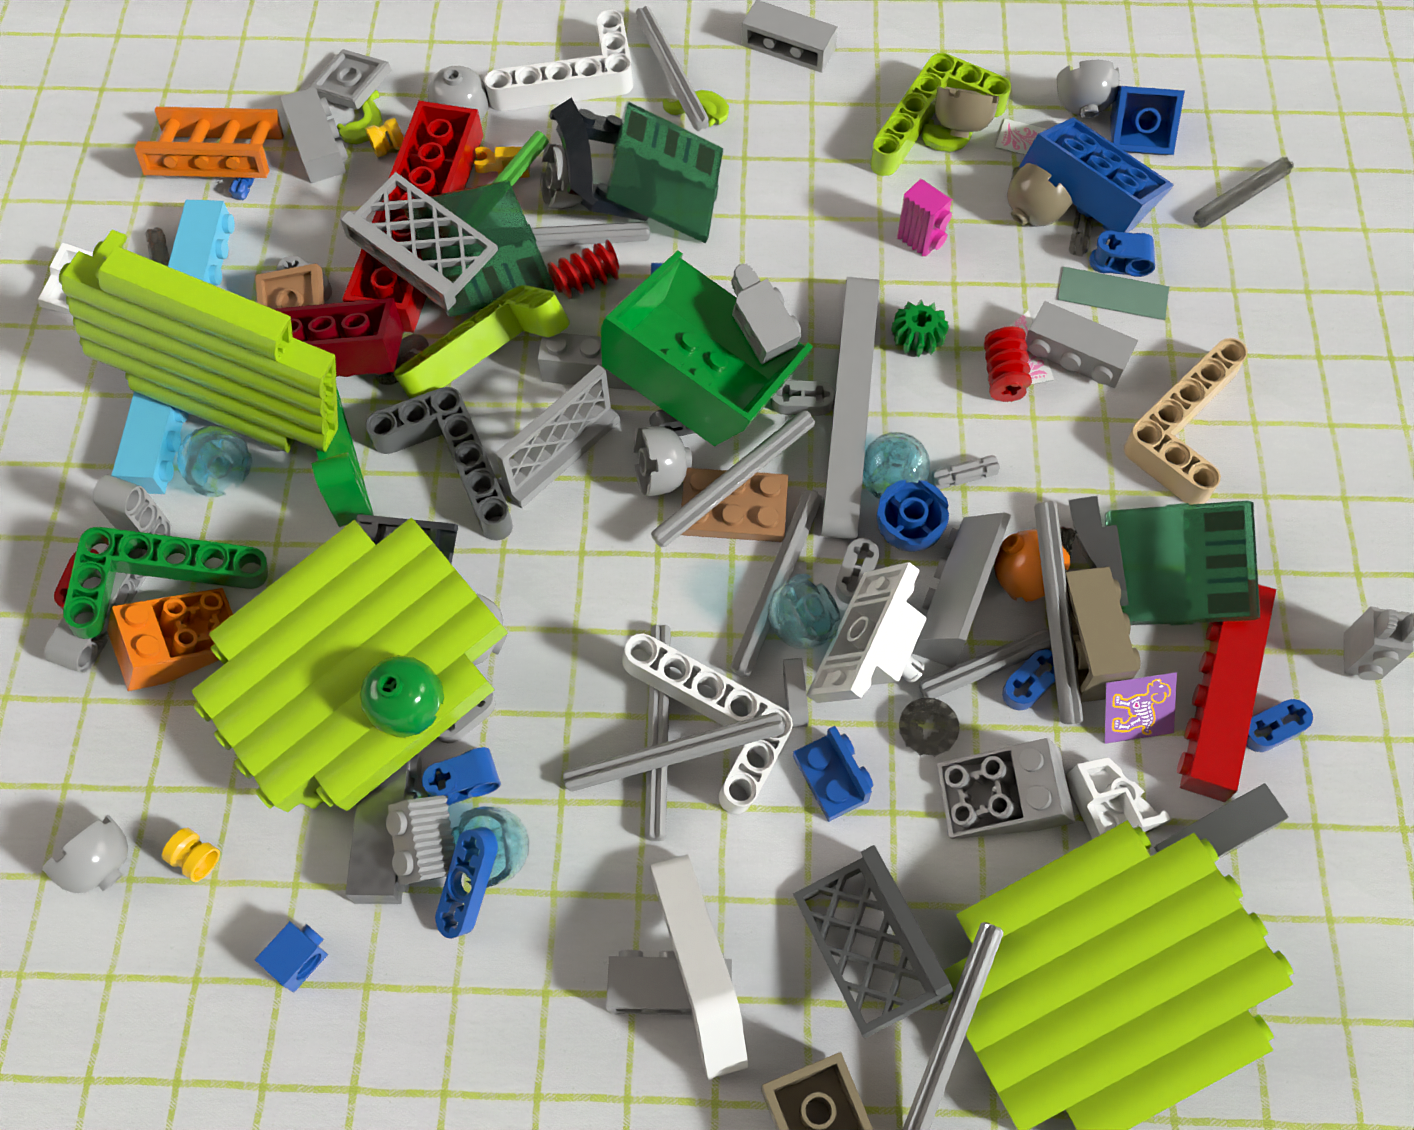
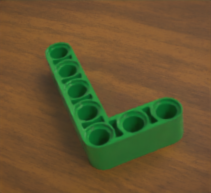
(341, 476)
(152, 564)

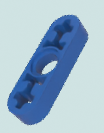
(479, 872)

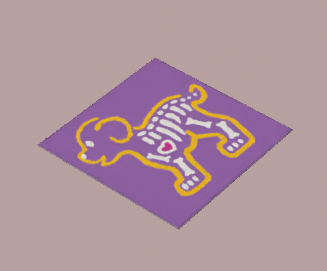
(1140, 707)

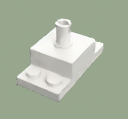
(872, 638)

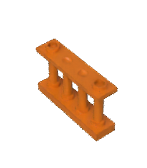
(210, 159)

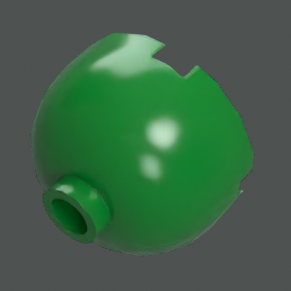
(401, 696)

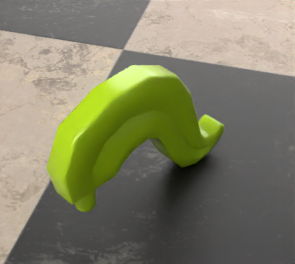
(713, 104)
(355, 131)
(940, 138)

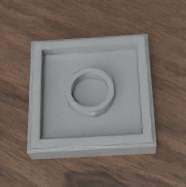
(351, 78)

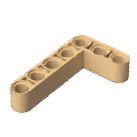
(1178, 409)

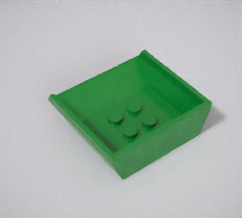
(688, 353)

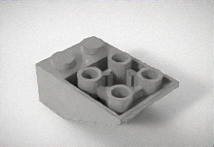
(1006, 791)

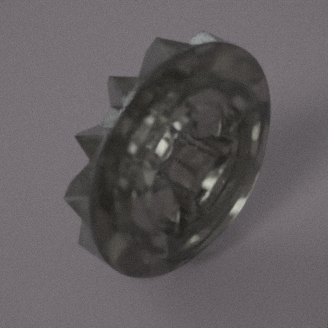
(944, 720)

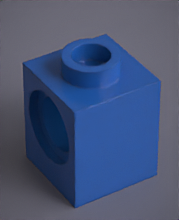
(292, 955)

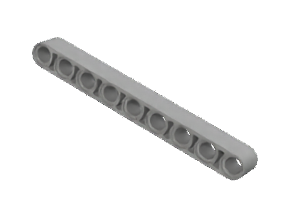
(850, 410)

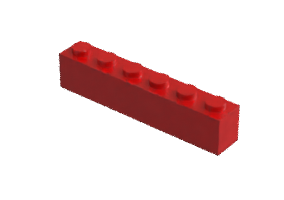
(1225, 703)

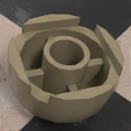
(964, 110)
(1035, 198)

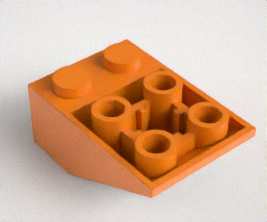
(166, 636)

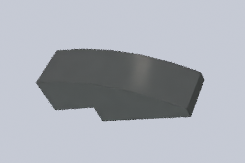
(1098, 543)
(1235, 822)

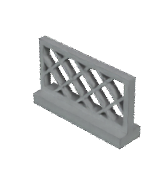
(397, 254)
(558, 449)

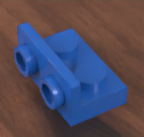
(834, 774)

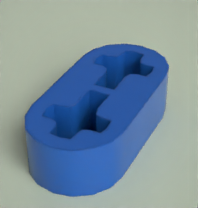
(1026, 673)
(1281, 733)

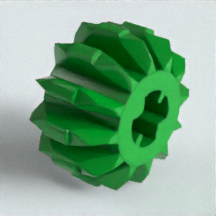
(919, 328)

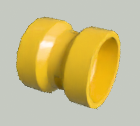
(379, 139)
(190, 854)

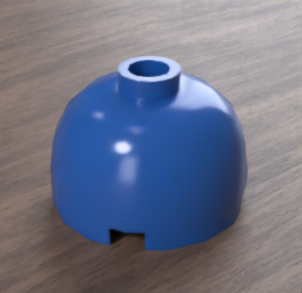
(912, 515)

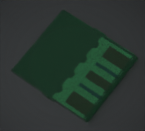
(665, 172)
(498, 216)
(1189, 562)

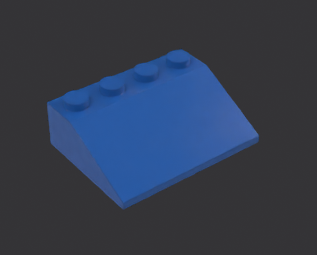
(1097, 175)

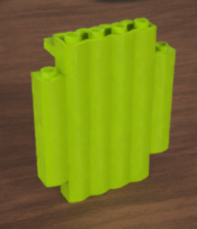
(201, 347)
(308, 643)
(1119, 982)

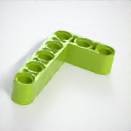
(918, 106)
(480, 335)

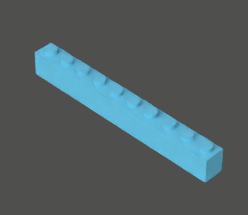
(151, 426)

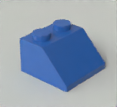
(1146, 119)

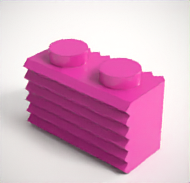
(924, 218)

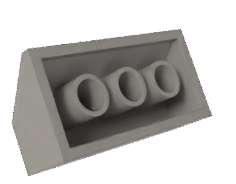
(960, 587)

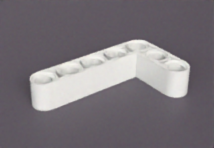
(575, 78)
(716, 708)
(702, 967)

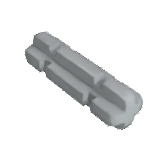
(965, 472)

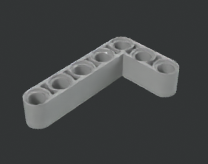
(129, 509)

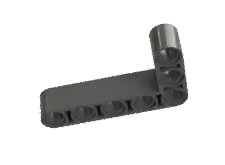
(436, 422)

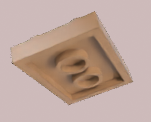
(748, 513)

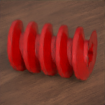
(584, 269)
(1007, 363)

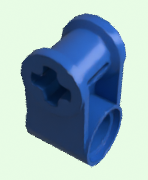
(1127, 254)
(464, 776)

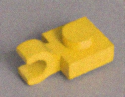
(496, 161)

